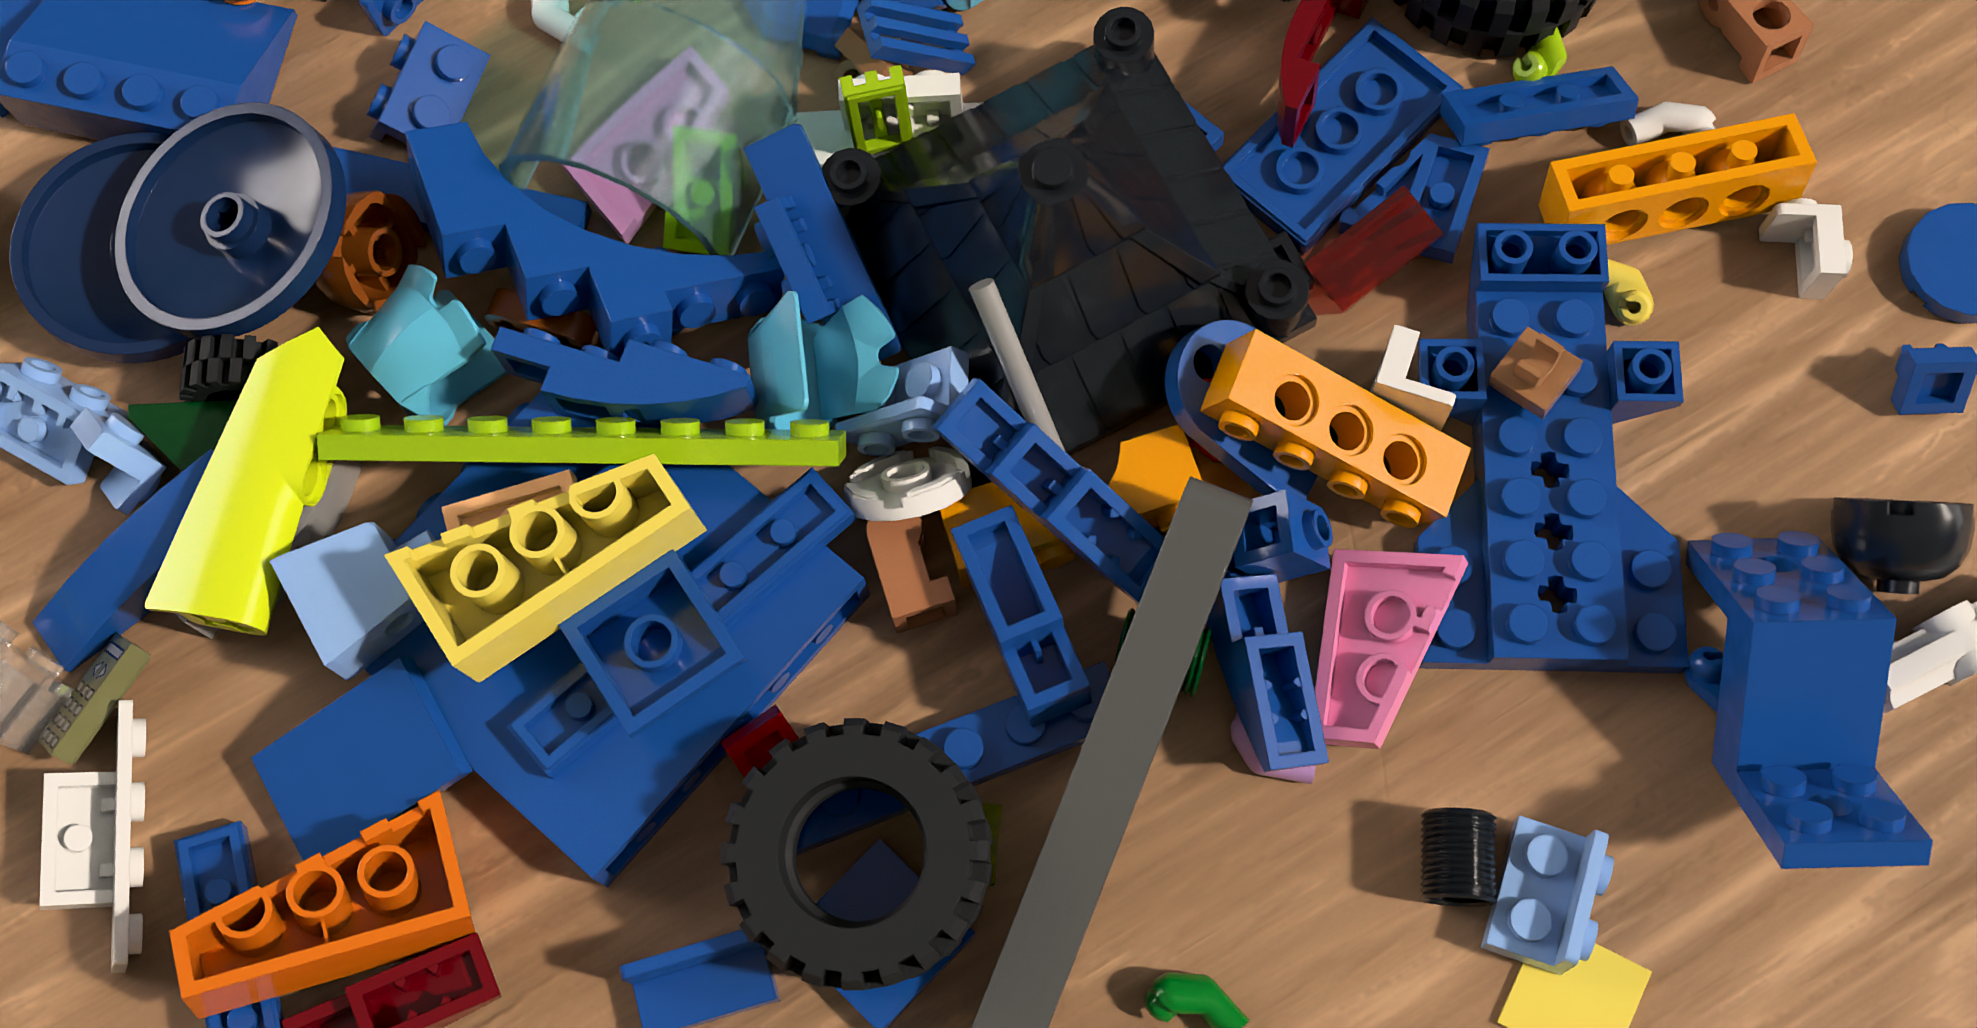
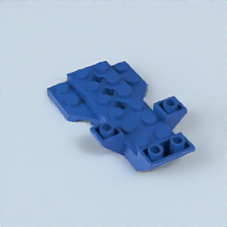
(1612, 557)

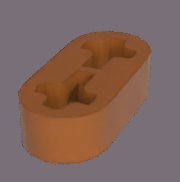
(572, 329)

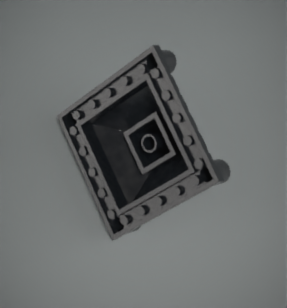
(1090, 217)

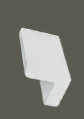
(1415, 398)

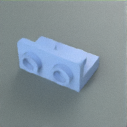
(918, 399)
(38, 414)
(1548, 896)

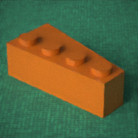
(332, 917)

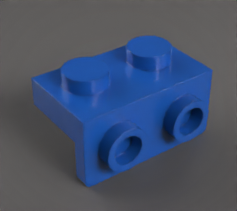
(431, 86)

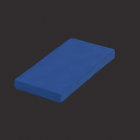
(1367, 114)

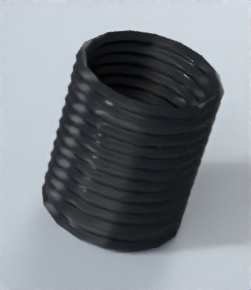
(1458, 857)

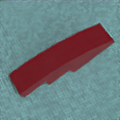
(415, 994)

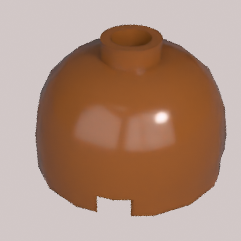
(372, 251)

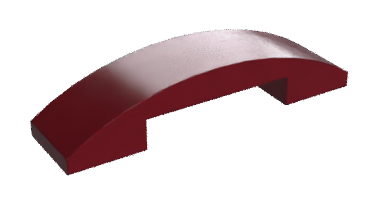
(1297, 73)

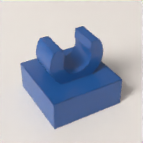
(1934, 379)

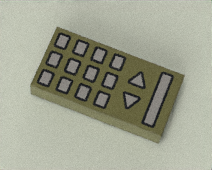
(94, 699)

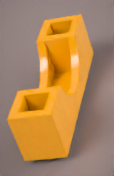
(1147, 477)

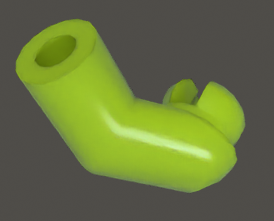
(1541, 60)

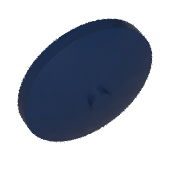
(230, 221)
(67, 254)

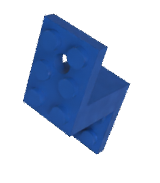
(1805, 702)

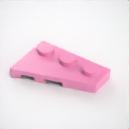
(1376, 635)

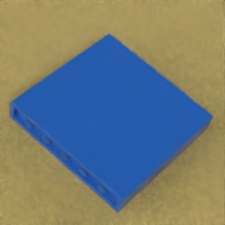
(626, 786)

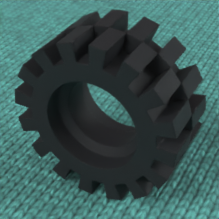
(219, 367)

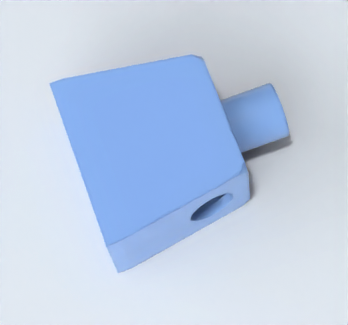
(350, 596)

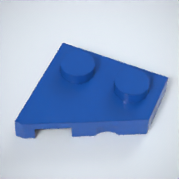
(1443, 182)

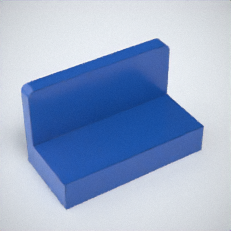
(701, 982)

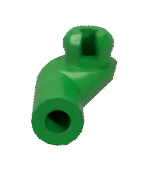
(1193, 994)

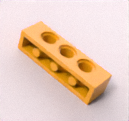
(1681, 180)
(1421, 458)

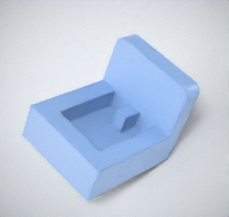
(120, 443)

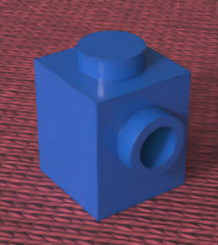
(1284, 537)

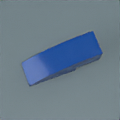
(1022, 616)

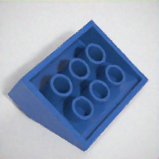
(140, 63)

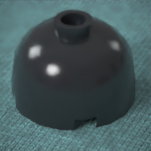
(1901, 539)

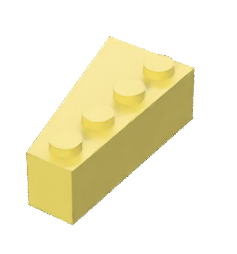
(517, 577)

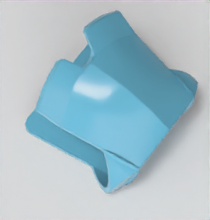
(426, 348)
(819, 367)

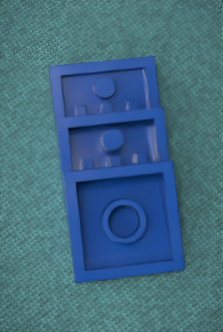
(652, 641)

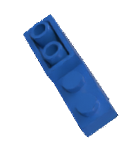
(645, 385)

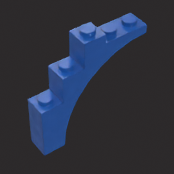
(560, 268)

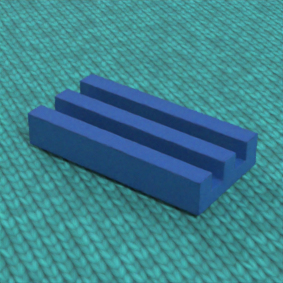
(915, 26)

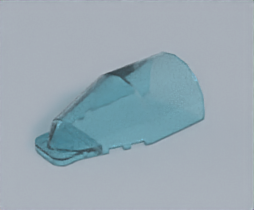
(668, 103)

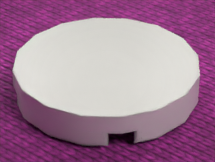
(906, 487)

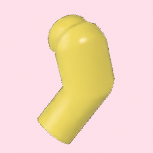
(1628, 294)

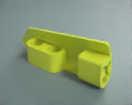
(254, 491)

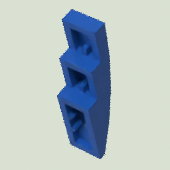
(1052, 487)
(115, 580)
(1266, 672)

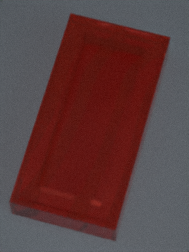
(1374, 249)

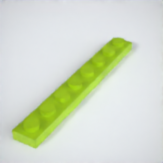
(556, 441)

